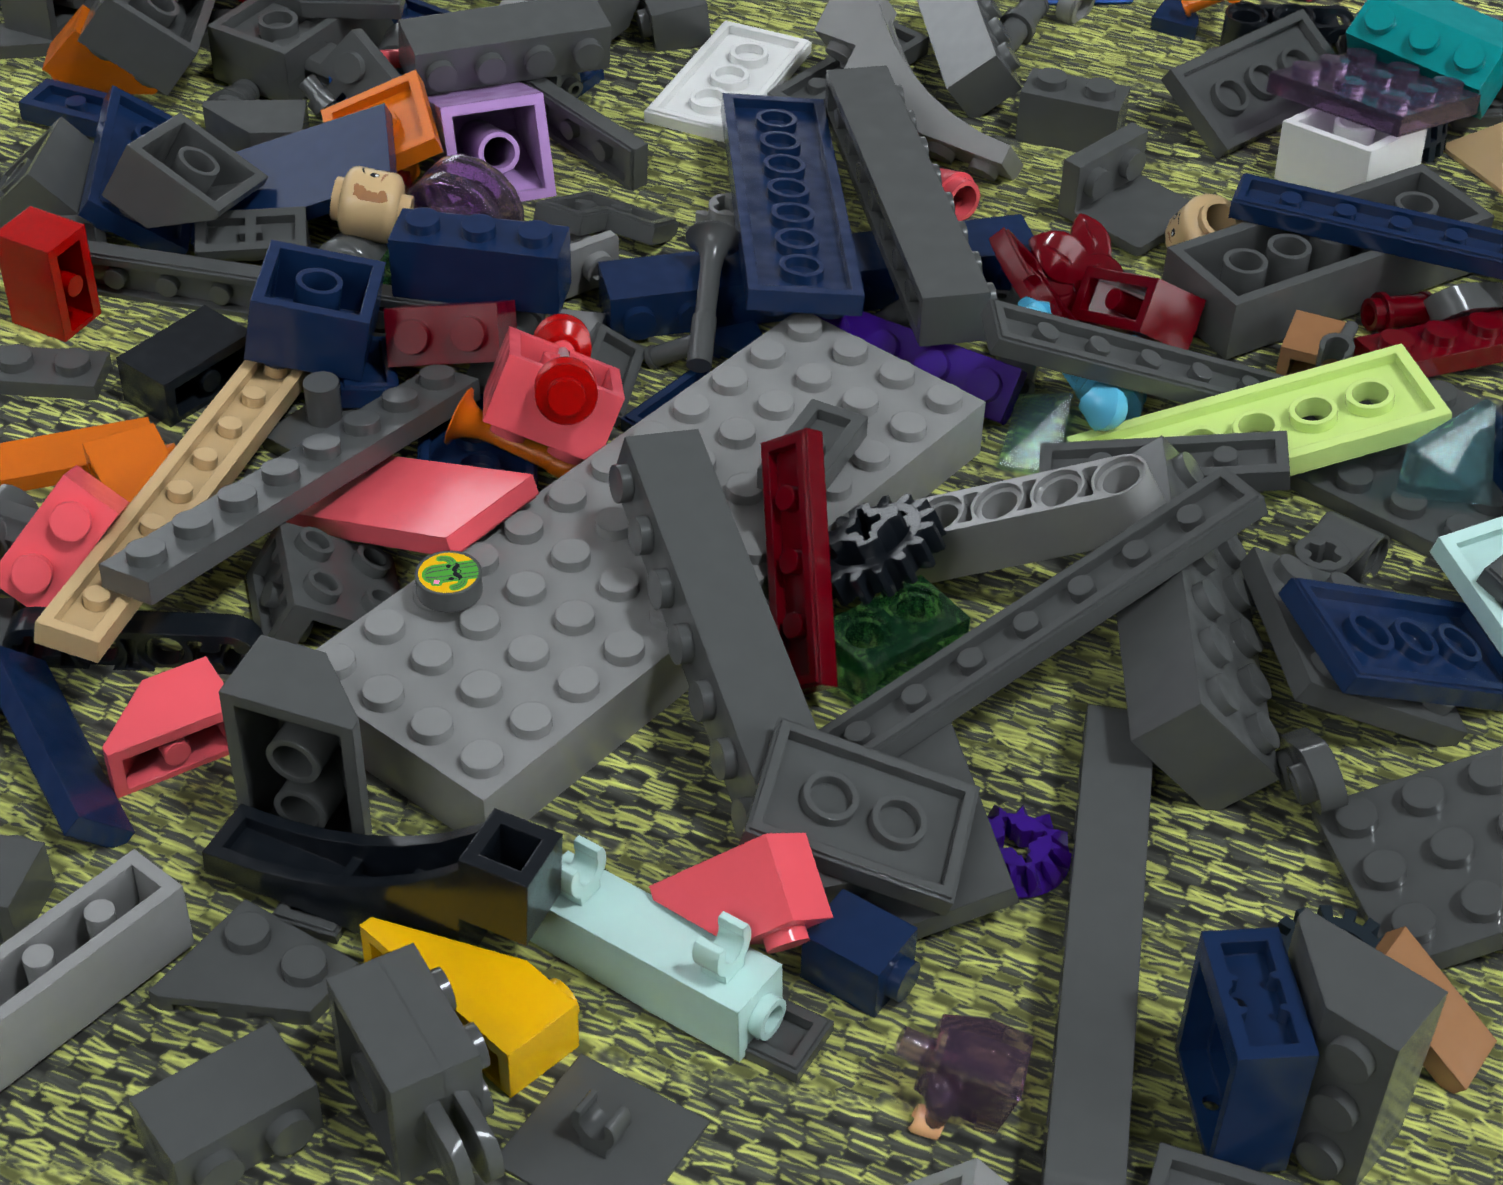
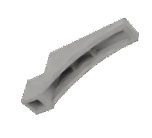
(864, 36)

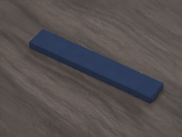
(1369, 225)

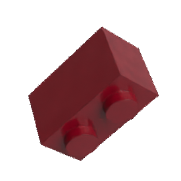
(447, 332)

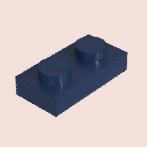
(56, 99)

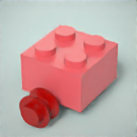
(553, 390)

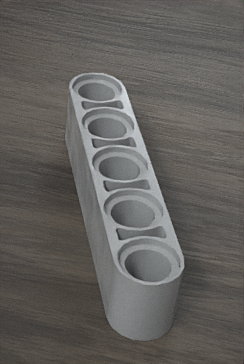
(1041, 515)

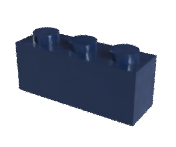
(480, 260)

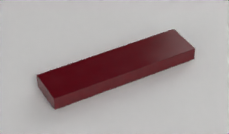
(800, 555)

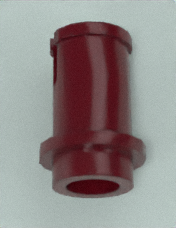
(1395, 311)

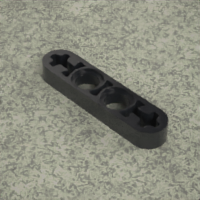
(134, 645)

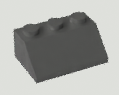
(295, 738)
(1372, 1041)

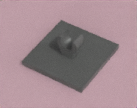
(601, 1132)

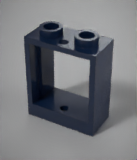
(1246, 1048)

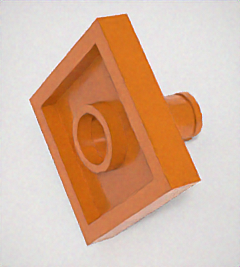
(412, 118)

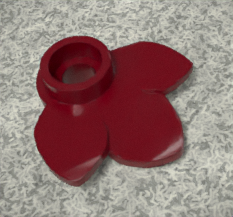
(1068, 255)

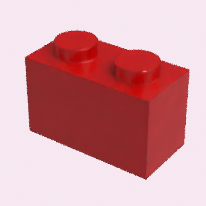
(48, 273)

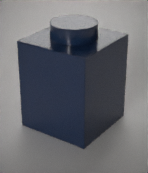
(861, 954)

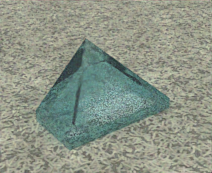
(1035, 421)
(1453, 459)

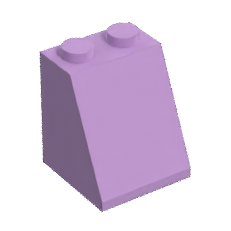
(502, 128)

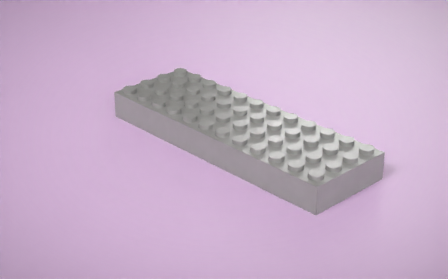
(564, 640)

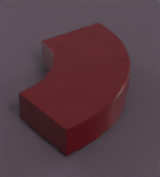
(1025, 272)

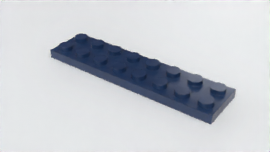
(789, 208)

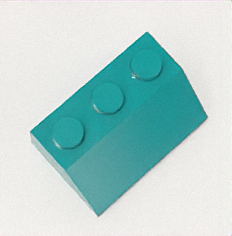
(1437, 38)

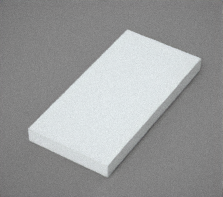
(730, 61)

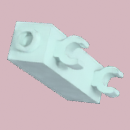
(661, 960)

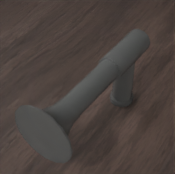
(713, 242)

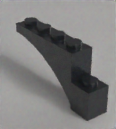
(446, 884)

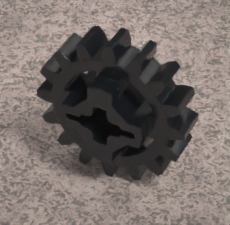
(883, 547)

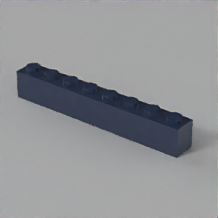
(660, 291)

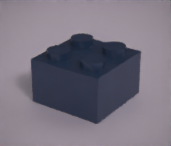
(314, 310)

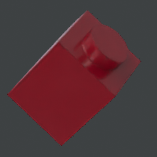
(1138, 306)

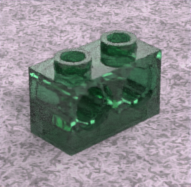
(893, 636)

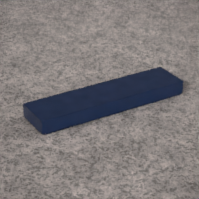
(59, 753)

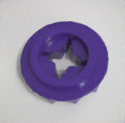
(1047, 850)

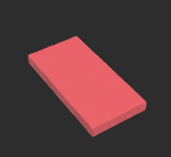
(420, 505)

